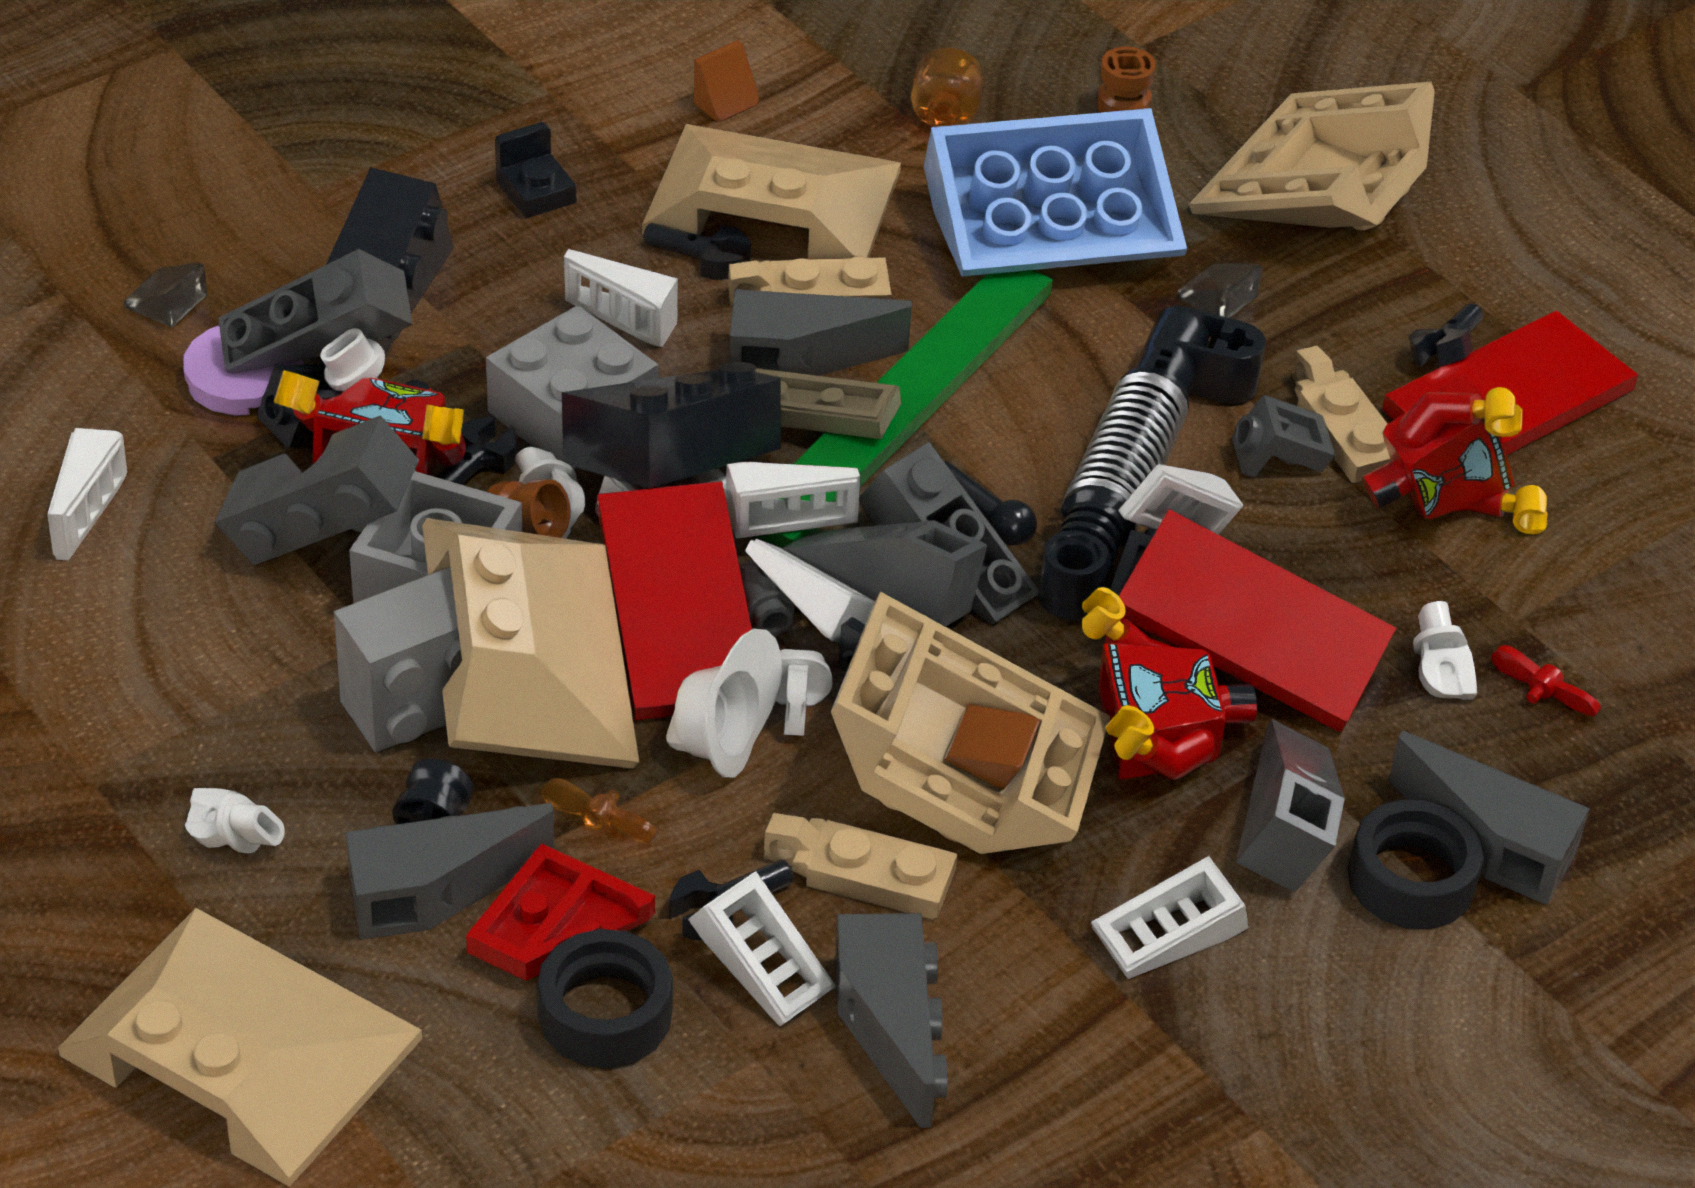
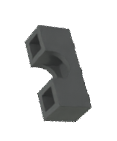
(352, 483)

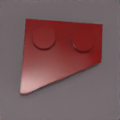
(548, 904)

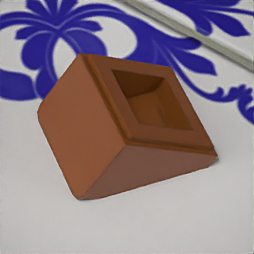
(724, 82)
(992, 743)

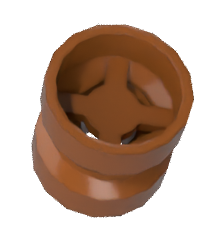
(1126, 80)
(544, 505)

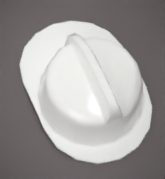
(727, 705)

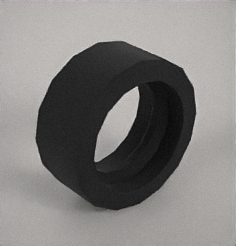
(1403, 900)
(602, 1040)

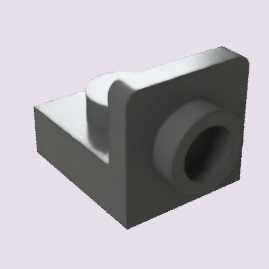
(1284, 432)

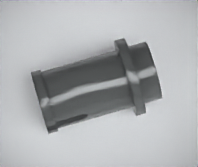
(766, 604)

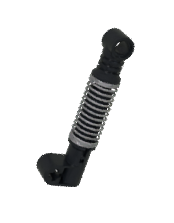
(1138, 435)

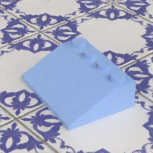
(1053, 192)

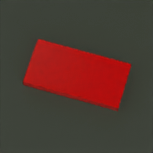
(1546, 366)
(672, 586)
(1255, 620)

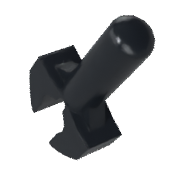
(714, 252)
(1450, 341)
(480, 452)
(696, 891)

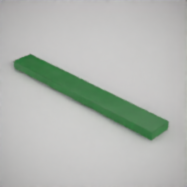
(932, 374)

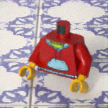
(408, 408)
(1453, 457)
(1159, 697)

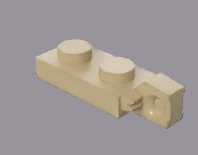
(833, 277)
(1349, 415)
(862, 863)

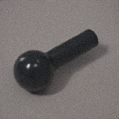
(1010, 519)

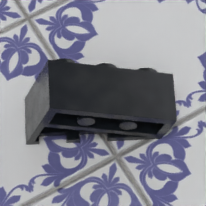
(399, 224)
(672, 424)

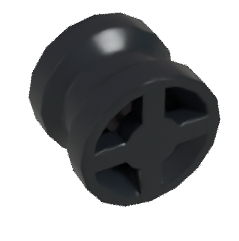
(433, 792)

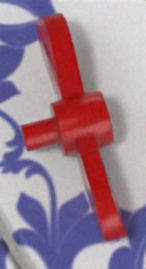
(1543, 681)

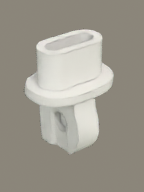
(351, 359)
(541, 464)
(1445, 657)
(803, 683)
(232, 819)

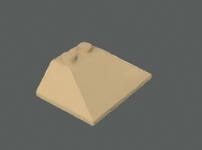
(1327, 159)
(776, 181)
(535, 646)
(902, 713)
(247, 1039)

